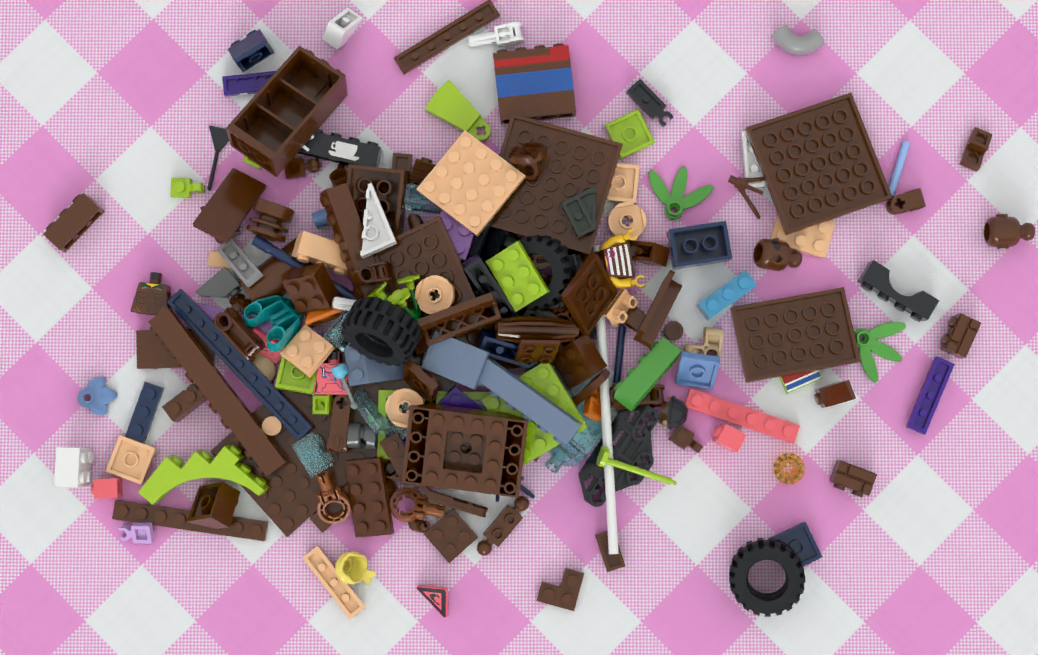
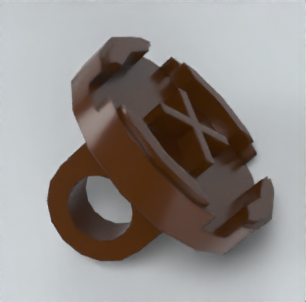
(528, 155)

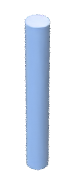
(898, 167)

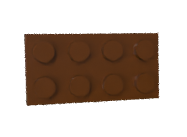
(369, 497)

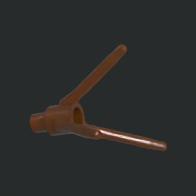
(742, 184)

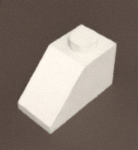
(341, 28)

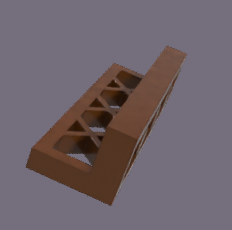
(658, 311)
(456, 312)

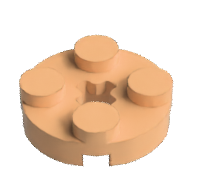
(633, 212)
(429, 285)
(399, 397)

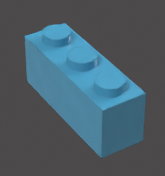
(726, 295)

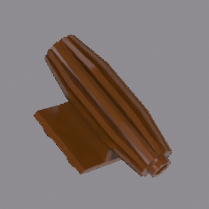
(536, 335)

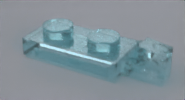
(370, 412)

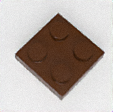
(422, 383)
(451, 535)

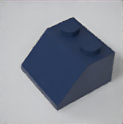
(250, 50)

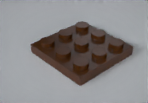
(589, 294)

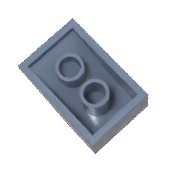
(366, 371)

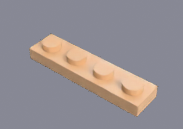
(340, 591)

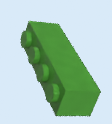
(646, 374)

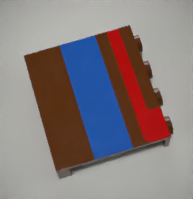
(534, 82)

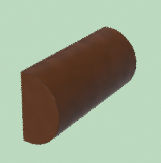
(273, 274)

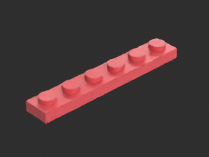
(742, 416)

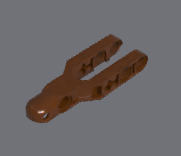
(439, 498)

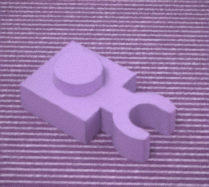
(140, 532)

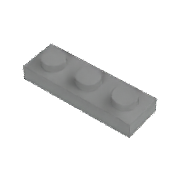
(240, 262)

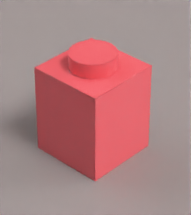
(107, 488)

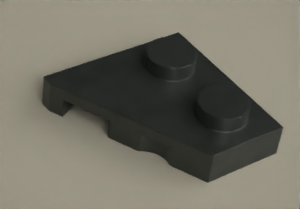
(582, 212)

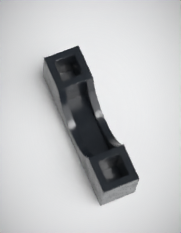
(876, 278)

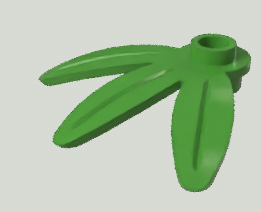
(675, 200)
(870, 343)

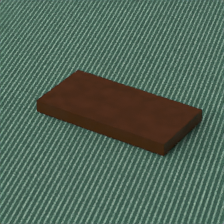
(229, 205)
(153, 355)

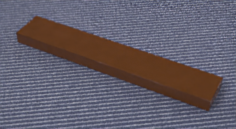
(446, 37)

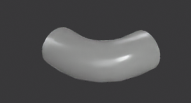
(797, 44)

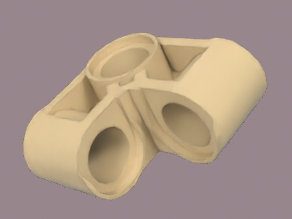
(711, 341)

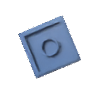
(697, 370)

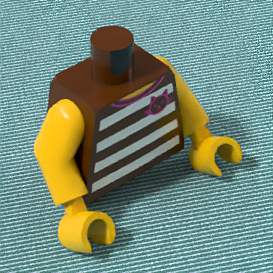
(618, 262)

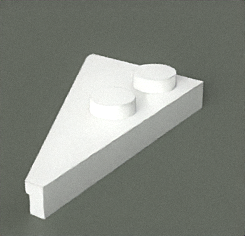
(377, 231)

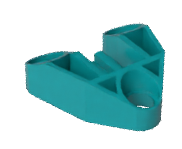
(281, 315)

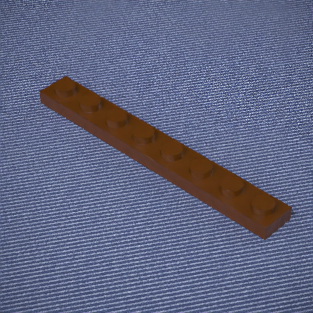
(178, 518)

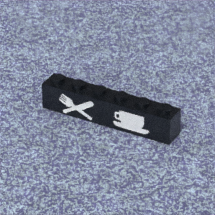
(342, 150)

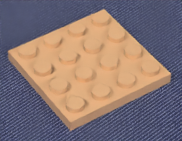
(471, 183)

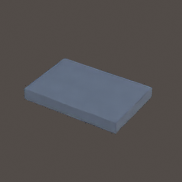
(456, 361)

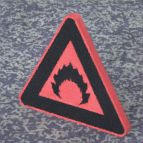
(436, 596)

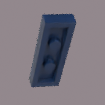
(144, 412)

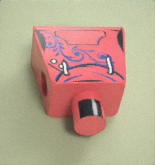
(326, 382)

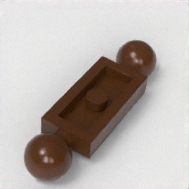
(502, 525)

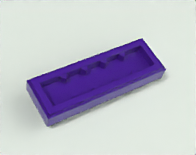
(245, 83)

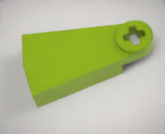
(456, 110)

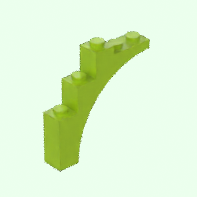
(201, 465)

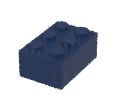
(699, 245)

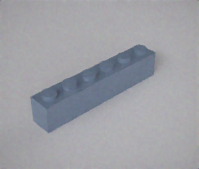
(529, 401)

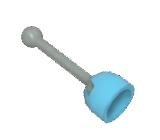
(340, 372)

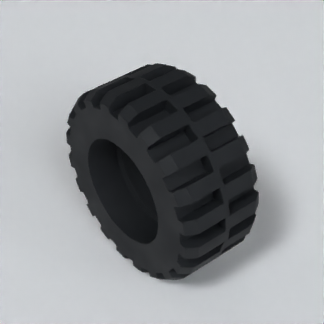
(560, 263)
(381, 331)
(767, 602)

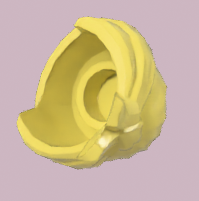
(352, 568)

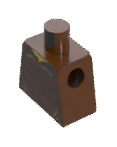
(152, 296)

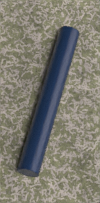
(619, 354)

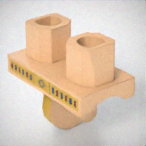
(619, 306)

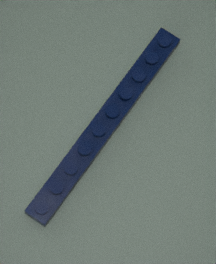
(241, 367)

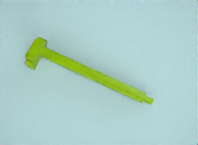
(603, 458)

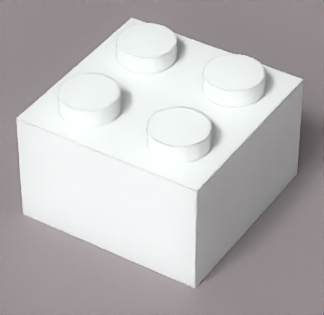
(73, 466)

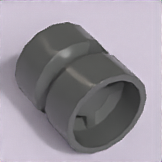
(361, 436)

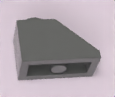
(221, 285)

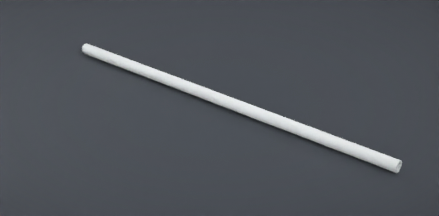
(607, 437)

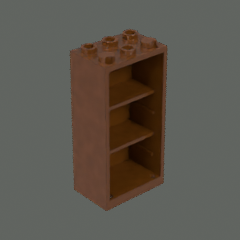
(287, 110)

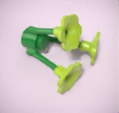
(399, 296)

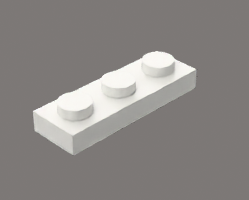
(750, 163)

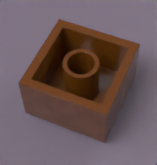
(310, 287)
(578, 361)

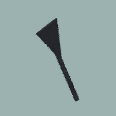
(220, 139)

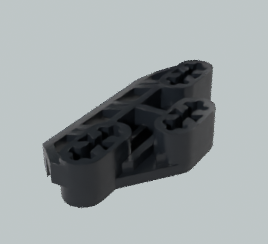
(628, 451)

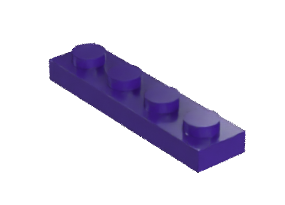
(930, 395)

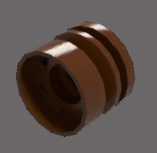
(270, 220)

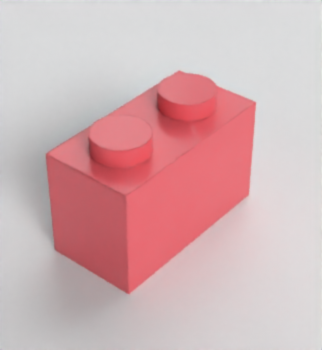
(728, 437)

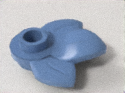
(99, 396)

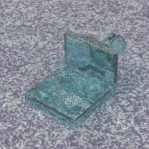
(578, 448)

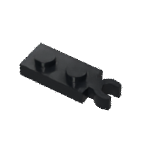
(648, 102)

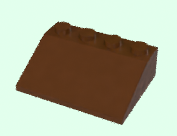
(389, 187)

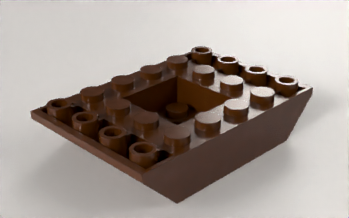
(436, 457)

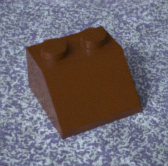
(214, 505)

